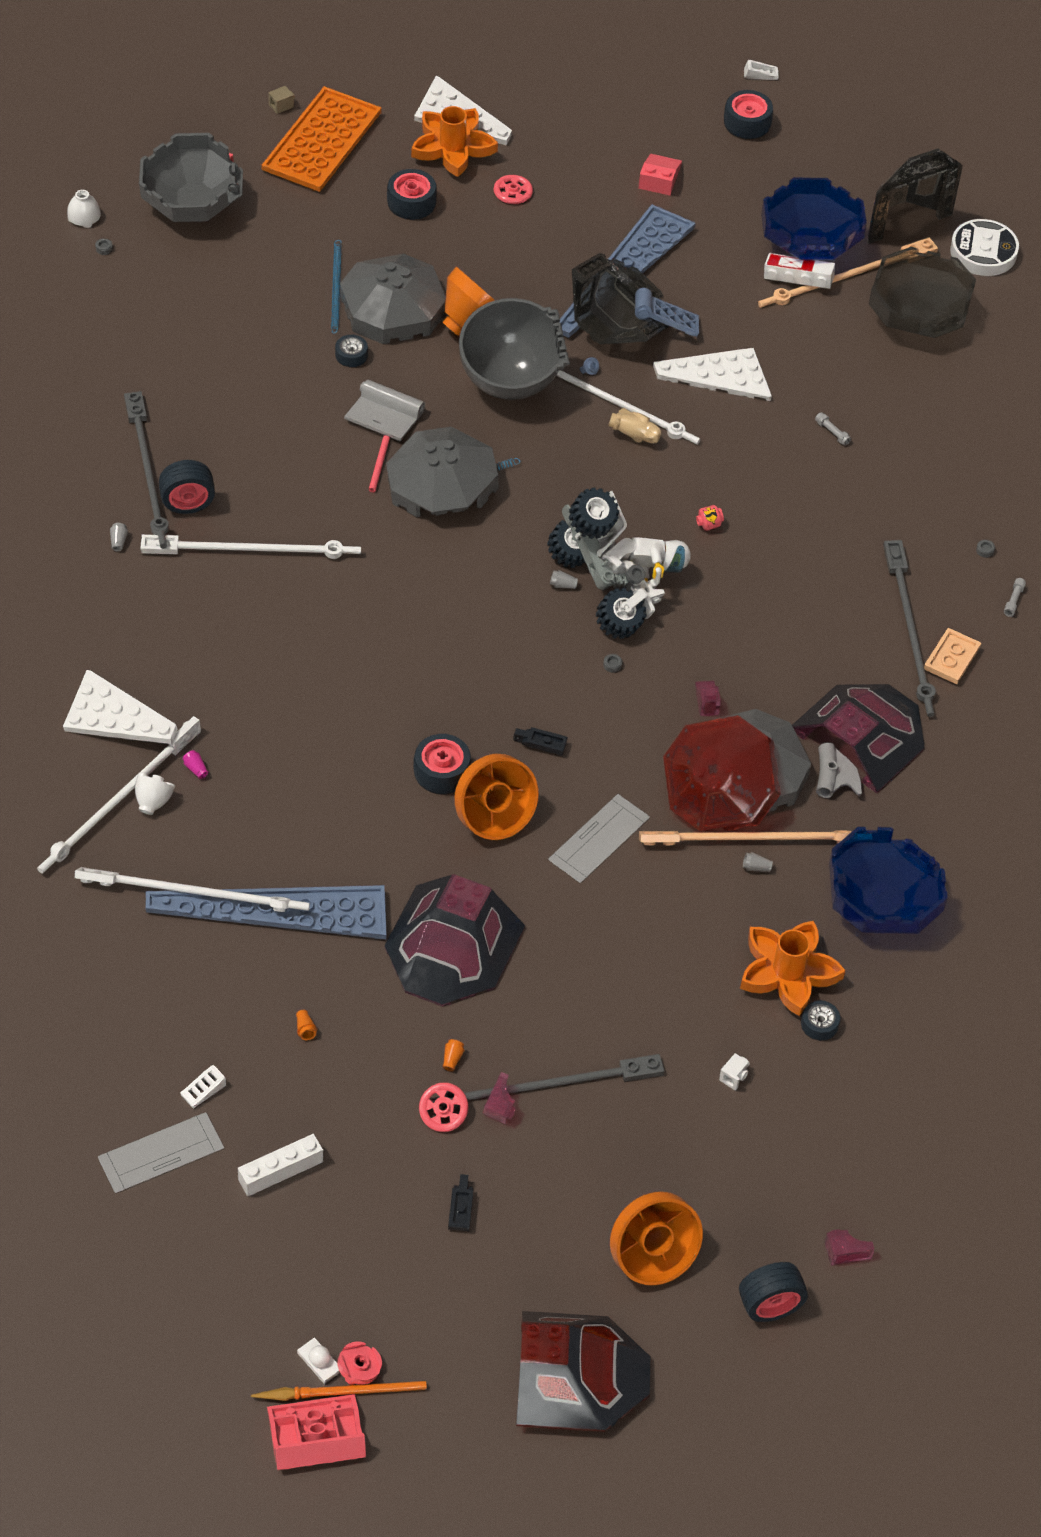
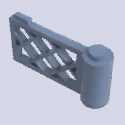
(647, 306)

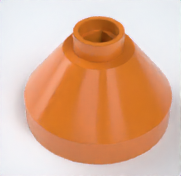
(462, 299)
(496, 796)
(656, 1238)

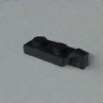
(541, 740)
(461, 1205)

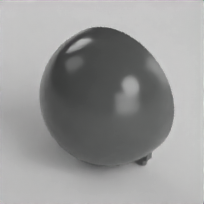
(513, 348)

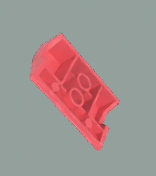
(316, 1432)

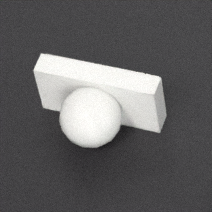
(319, 1360)

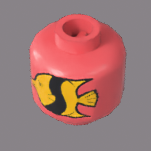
(710, 517)

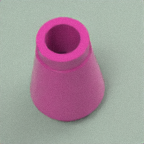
(194, 763)

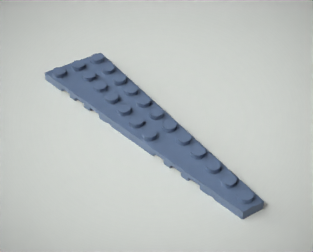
(642, 247)
(332, 909)

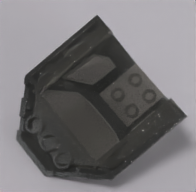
(922, 180)
(606, 301)

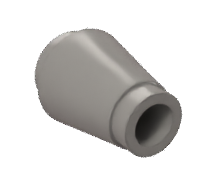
(118, 535)
(563, 580)
(755, 862)

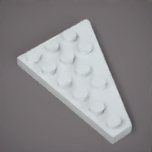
(444, 95)
(729, 371)
(111, 712)

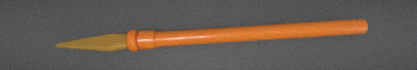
(307, 1392)

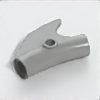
(836, 772)

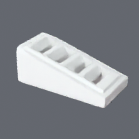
(759, 70)
(206, 1076)

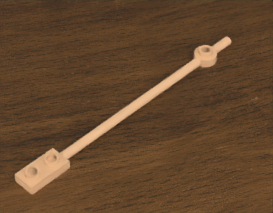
(782, 296)
(671, 837)

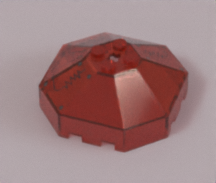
(744, 781)

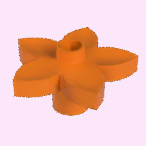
(453, 137)
(789, 965)

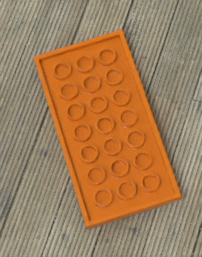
(321, 139)

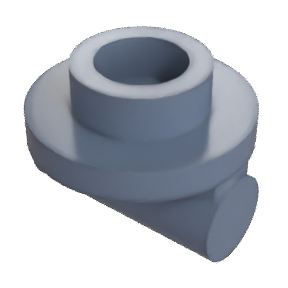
(590, 366)

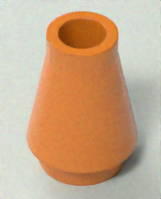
(305, 1026)
(453, 1051)

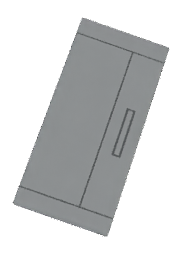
(599, 838)
(160, 1152)

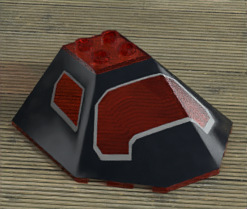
(578, 1372)

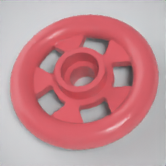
(513, 189)
(455, 1119)

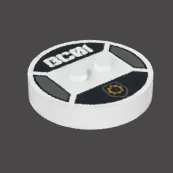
(985, 247)

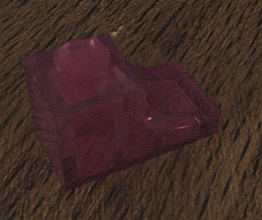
(708, 698)
(500, 1104)
(844, 1248)

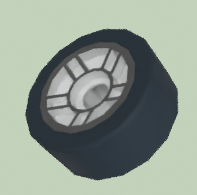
(351, 350)
(824, 1012)

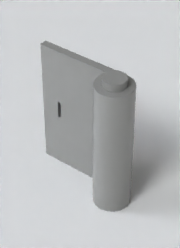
(385, 410)

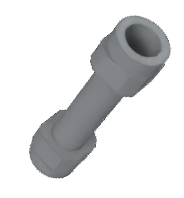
(823, 420)
(1011, 606)

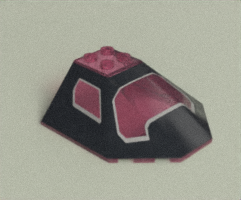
(873, 720)
(452, 940)

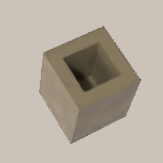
(281, 99)

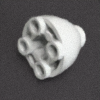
(83, 209)
(152, 792)

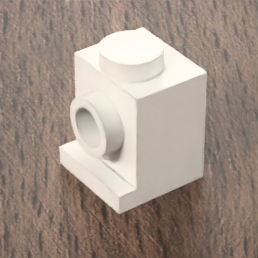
(734, 1071)

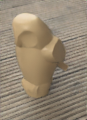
(635, 426)

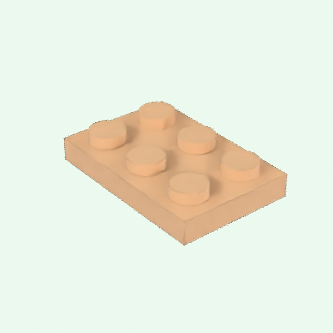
(952, 656)

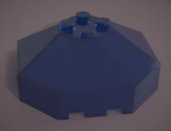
(813, 219)
(885, 882)

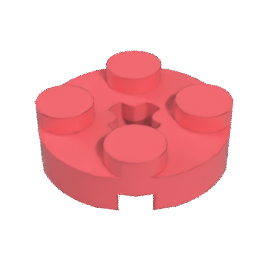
(351, 1371)

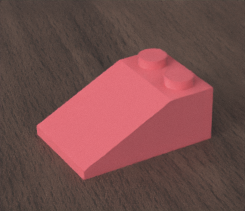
(659, 174)

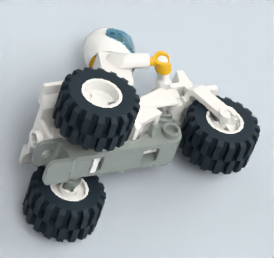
(590, 536)

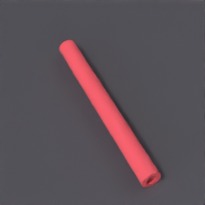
(379, 463)

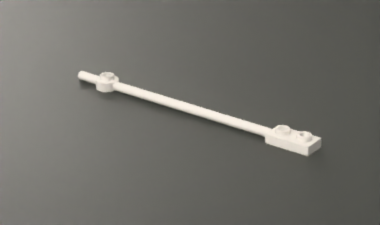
(674, 429)
(332, 549)
(183, 736)
(108, 878)

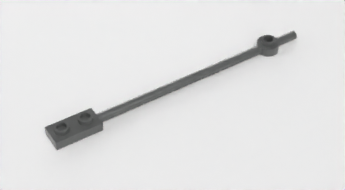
(137, 414)
(897, 564)
(630, 1070)

